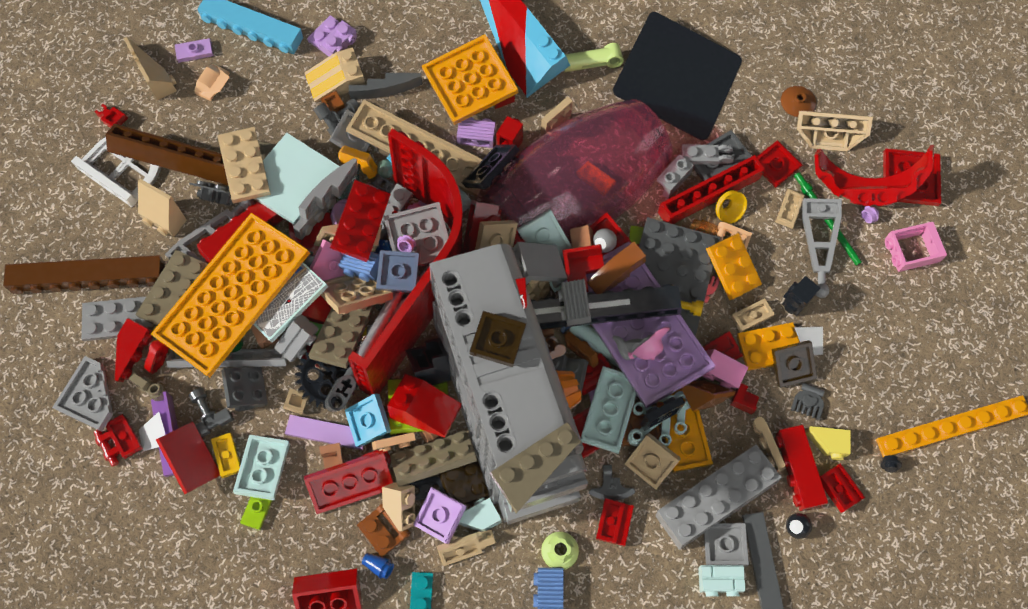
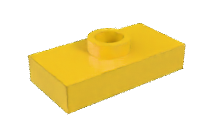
(226, 455)

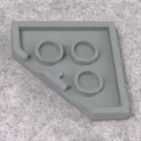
(87, 395)

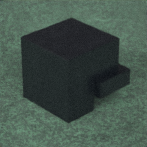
(430, 362)

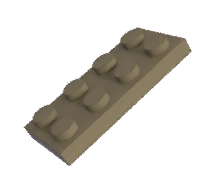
(170, 286)
(340, 336)
(432, 458)

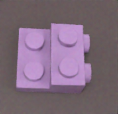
(332, 36)

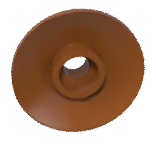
(793, 105)

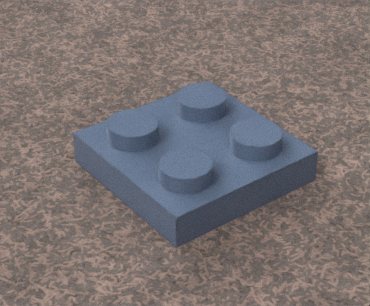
(397, 271)

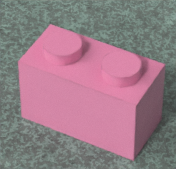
(726, 370)

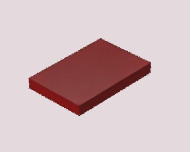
(188, 457)

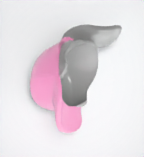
(642, 348)

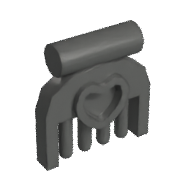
(810, 398)

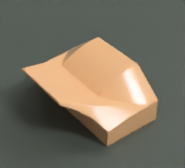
(211, 81)

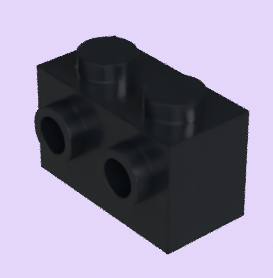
(800, 295)

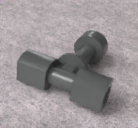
(333, 118)
(210, 418)

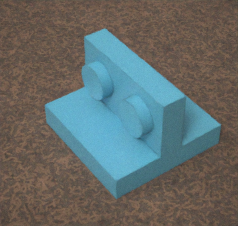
(368, 421)

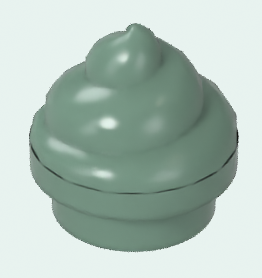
(385, 169)

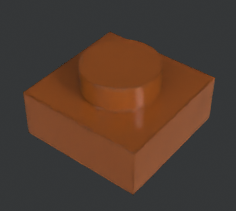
(333, 101)

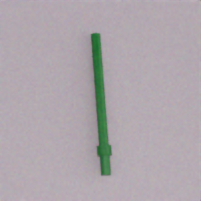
(807, 189)

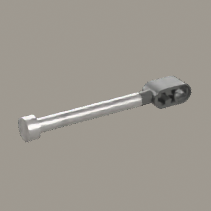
(373, 334)

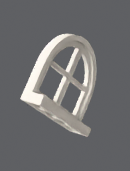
(108, 182)

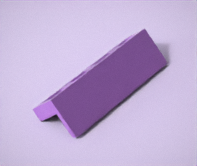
(169, 421)

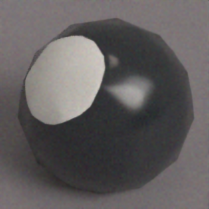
(799, 525)

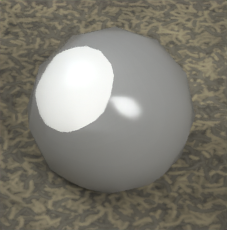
(606, 238)

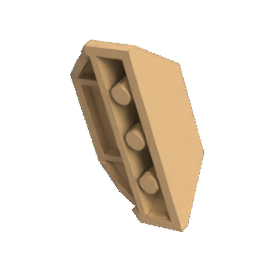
(833, 130)

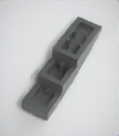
(392, 84)

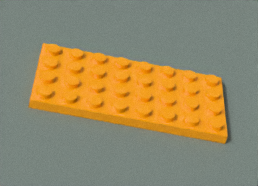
(230, 294)

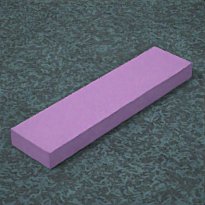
(320, 431)

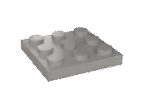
(424, 225)

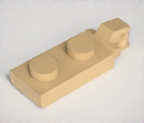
(465, 547)

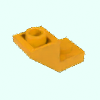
(365, 160)

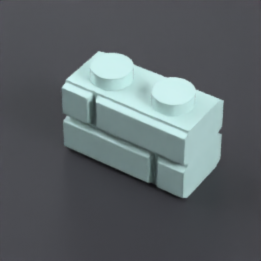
(721, 579)

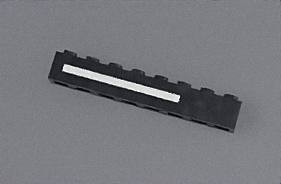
(615, 306)

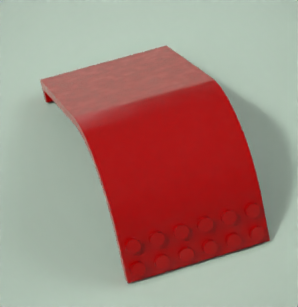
(430, 182)

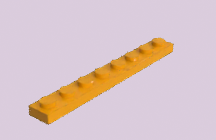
(953, 426)

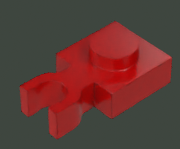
(111, 116)

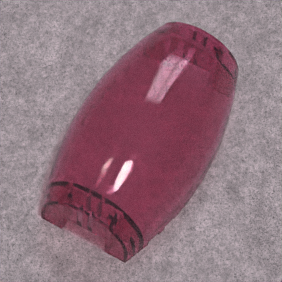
(585, 167)

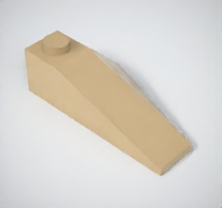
(154, 74)

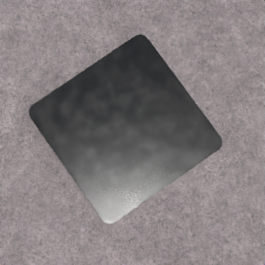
(678, 75)

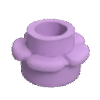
(870, 214)
(406, 243)

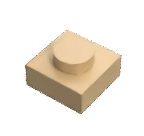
(295, 402)

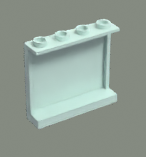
(291, 175)

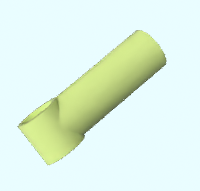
(607, 56)

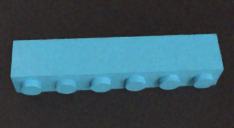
(251, 24)

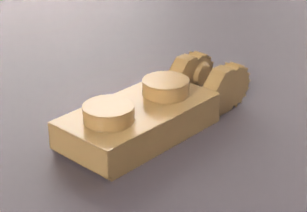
(767, 442)

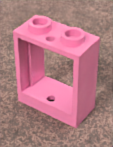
(931, 239)

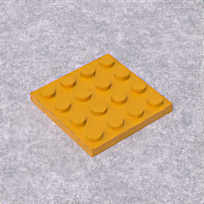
(470, 79)

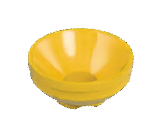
(735, 209)

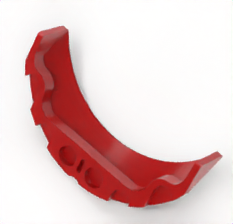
(873, 190)

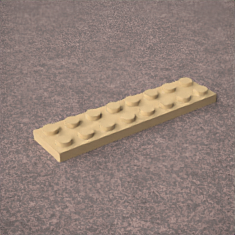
(375, 123)

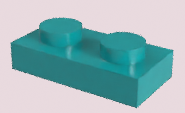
(421, 590)

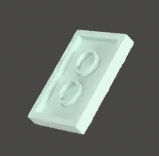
(261, 467)

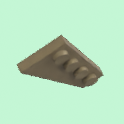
(532, 467)

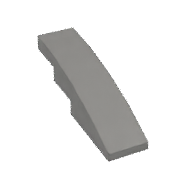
(331, 185)

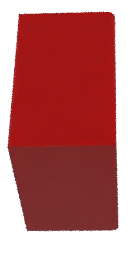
(582, 261)

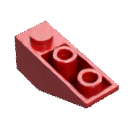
(129, 347)

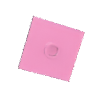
(326, 262)

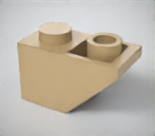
(400, 504)

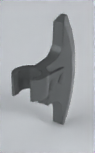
(611, 487)

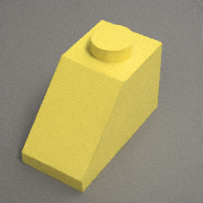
(831, 441)

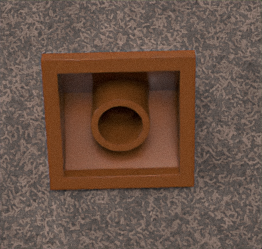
(705, 394)

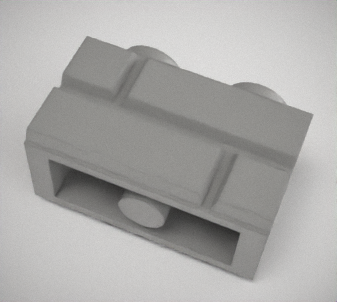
(296, 338)

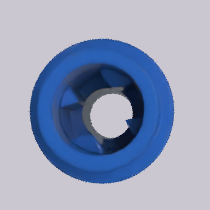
(378, 565)

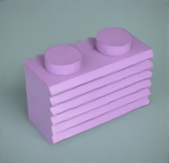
(476, 132)

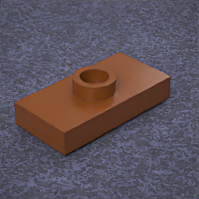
(581, 349)

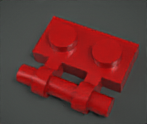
(123, 436)

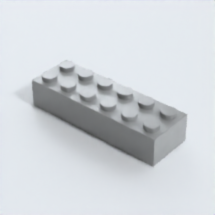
(717, 496)

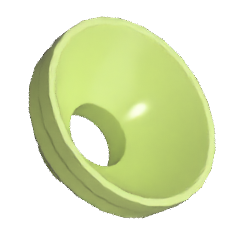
(554, 560)

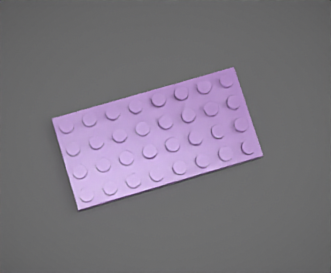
(682, 354)

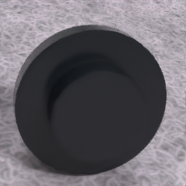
(890, 463)

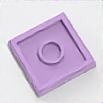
(439, 515)

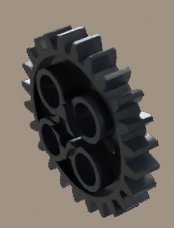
(312, 388)

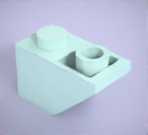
(481, 516)

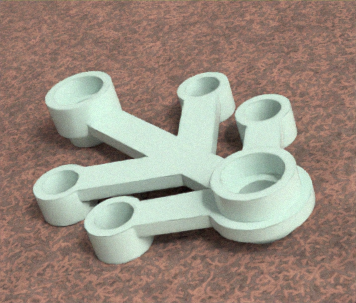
(665, 431)

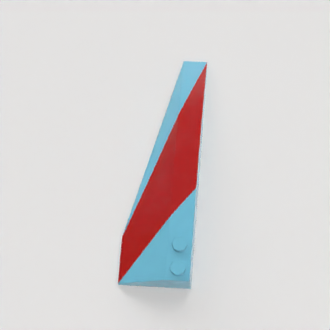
(524, 44)

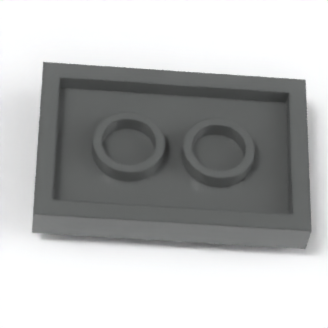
(739, 153)

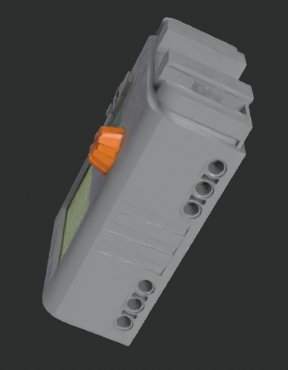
(500, 403)

